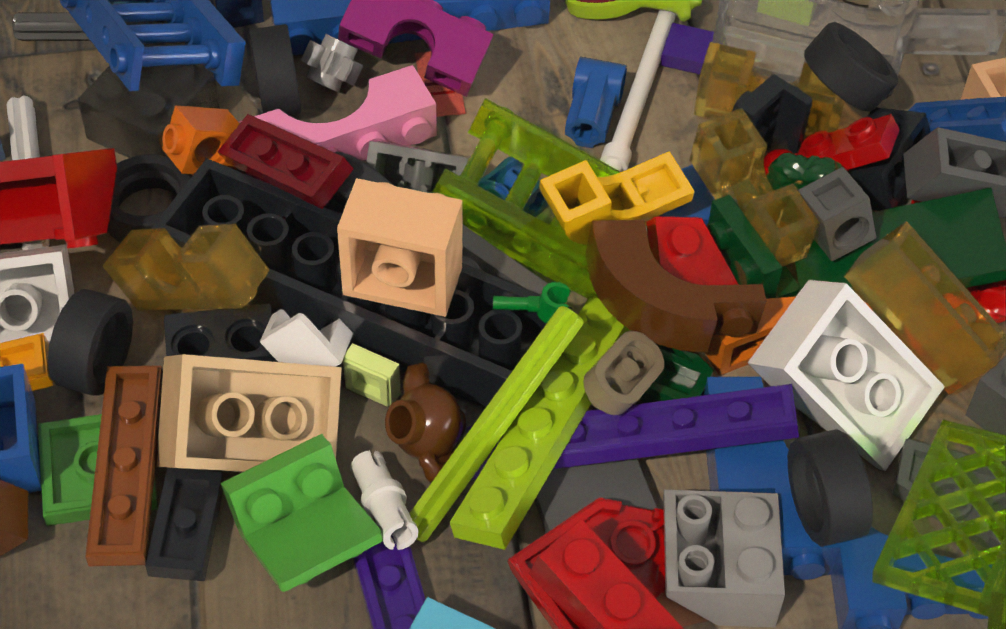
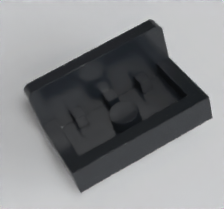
(778, 113)

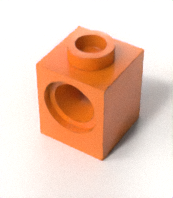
(197, 135)

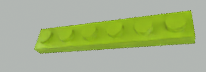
(535, 437)

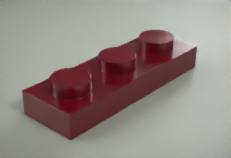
(285, 160)

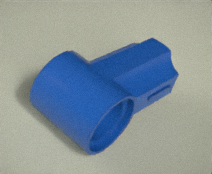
(595, 92)

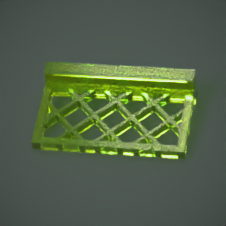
(936, 580)

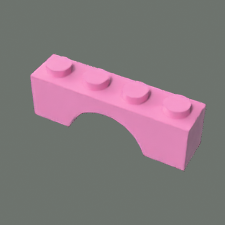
(394, 112)

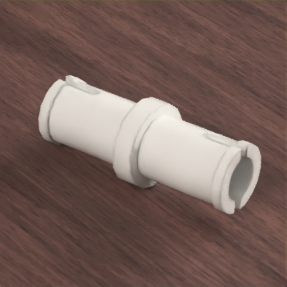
(384, 500)

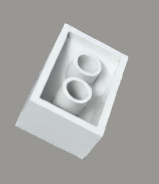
(848, 370)

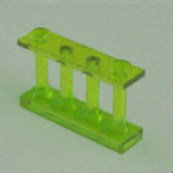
(504, 221)

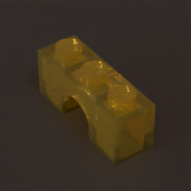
(732, 71)
(731, 161)
(209, 272)

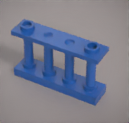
(197, 23)

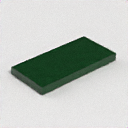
(958, 228)

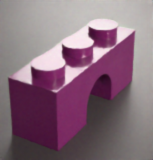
(454, 43)

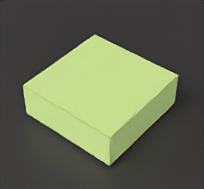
(371, 375)

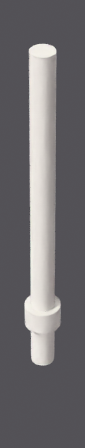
(618, 152)

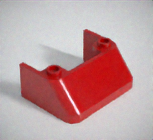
(57, 197)

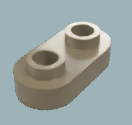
(623, 373)

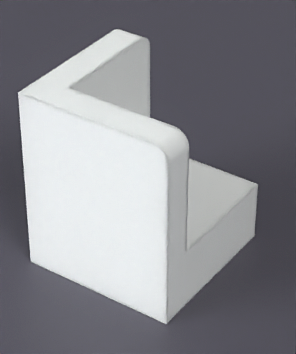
(302, 343)

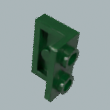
(747, 252)

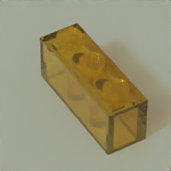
(927, 308)

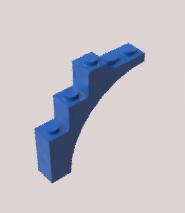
(850, 563)

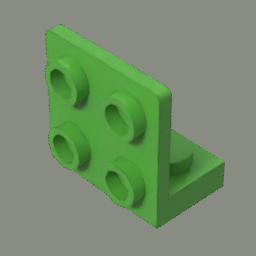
(299, 514)

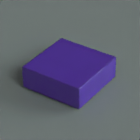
(686, 48)

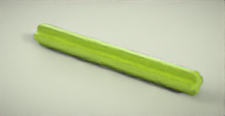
(494, 421)

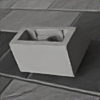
(724, 555)

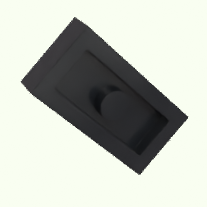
(185, 524)

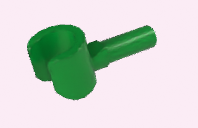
(551, 298)

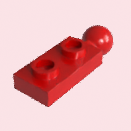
(853, 146)

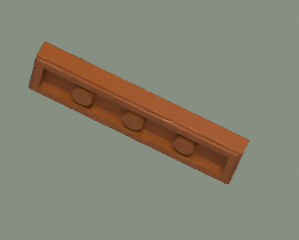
(125, 467)

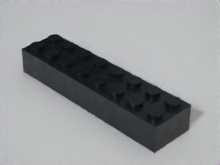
(298, 242)

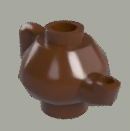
(425, 421)

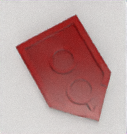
(628, 531)

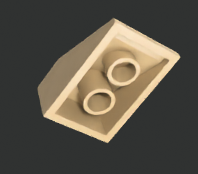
(242, 410)

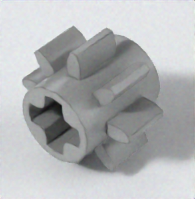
(332, 63)

